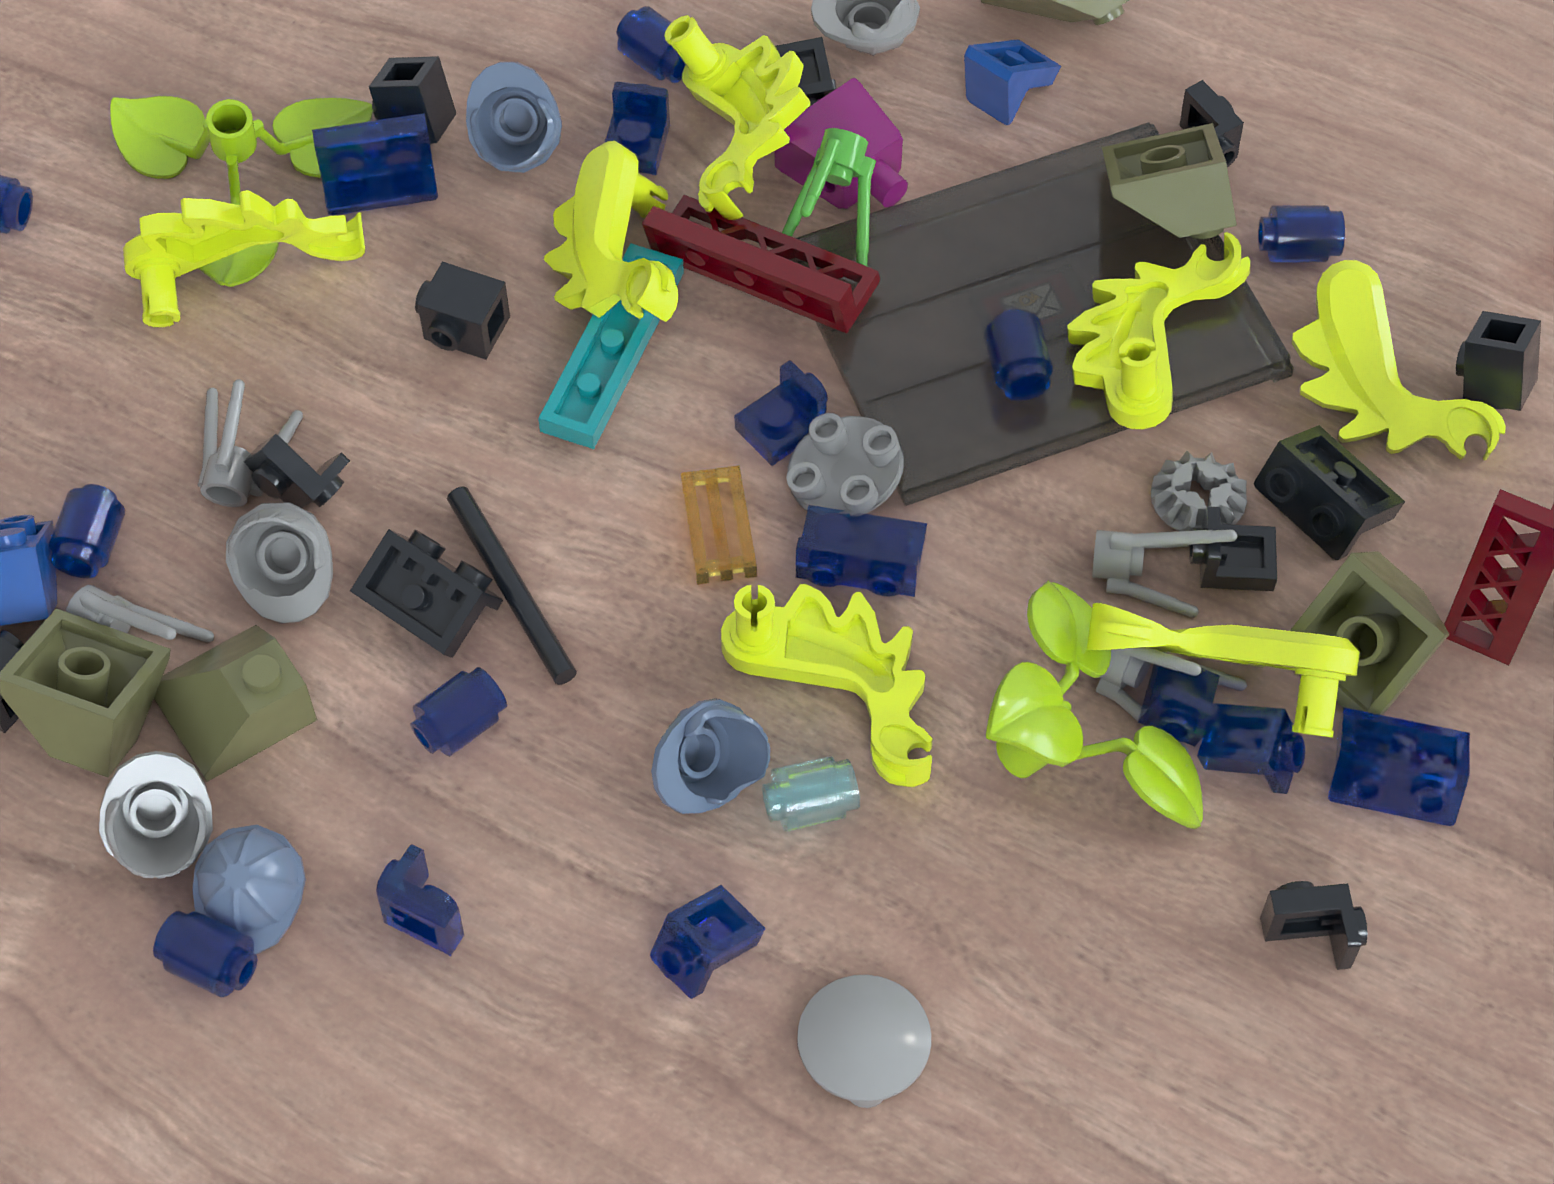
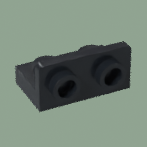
(1326, 490)
(423, 591)

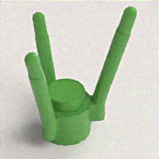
(836, 162)

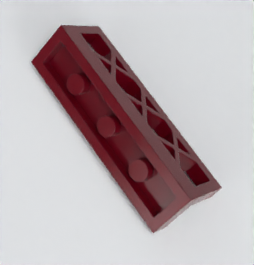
(763, 271)
(1518, 585)

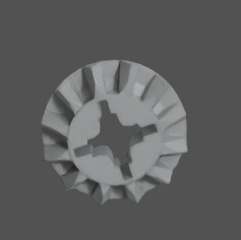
(1184, 508)

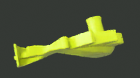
(748, 89)
(215, 229)
(596, 232)
(1127, 334)
(1362, 376)
(844, 652)
(1316, 657)

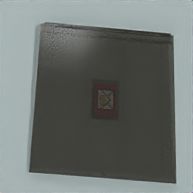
(1036, 246)

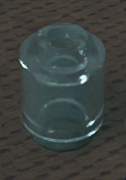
(811, 793)

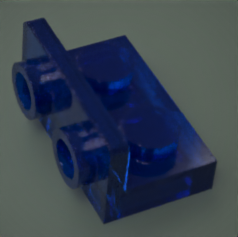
(375, 164)
(860, 551)
(1400, 767)

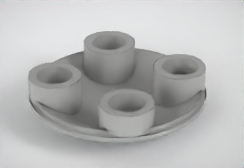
(845, 464)
(864, 1039)

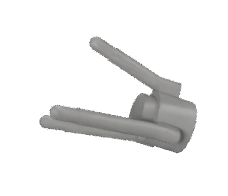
(224, 474)
(1122, 555)
(121, 614)
(1131, 665)

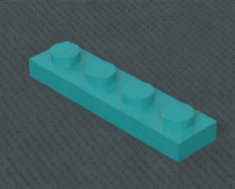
(601, 365)

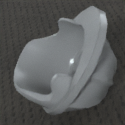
(866, 24)
(280, 561)
(155, 815)

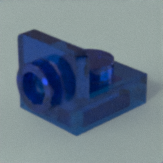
(640, 122)
(782, 415)
(1180, 703)
(1254, 743)
(418, 911)
(703, 938)

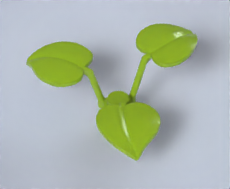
(165, 130)
(1039, 729)

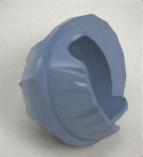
(512, 117)
(708, 757)
(250, 883)

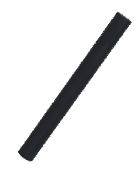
(511, 586)

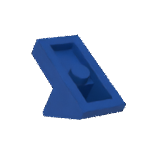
(1002, 74)

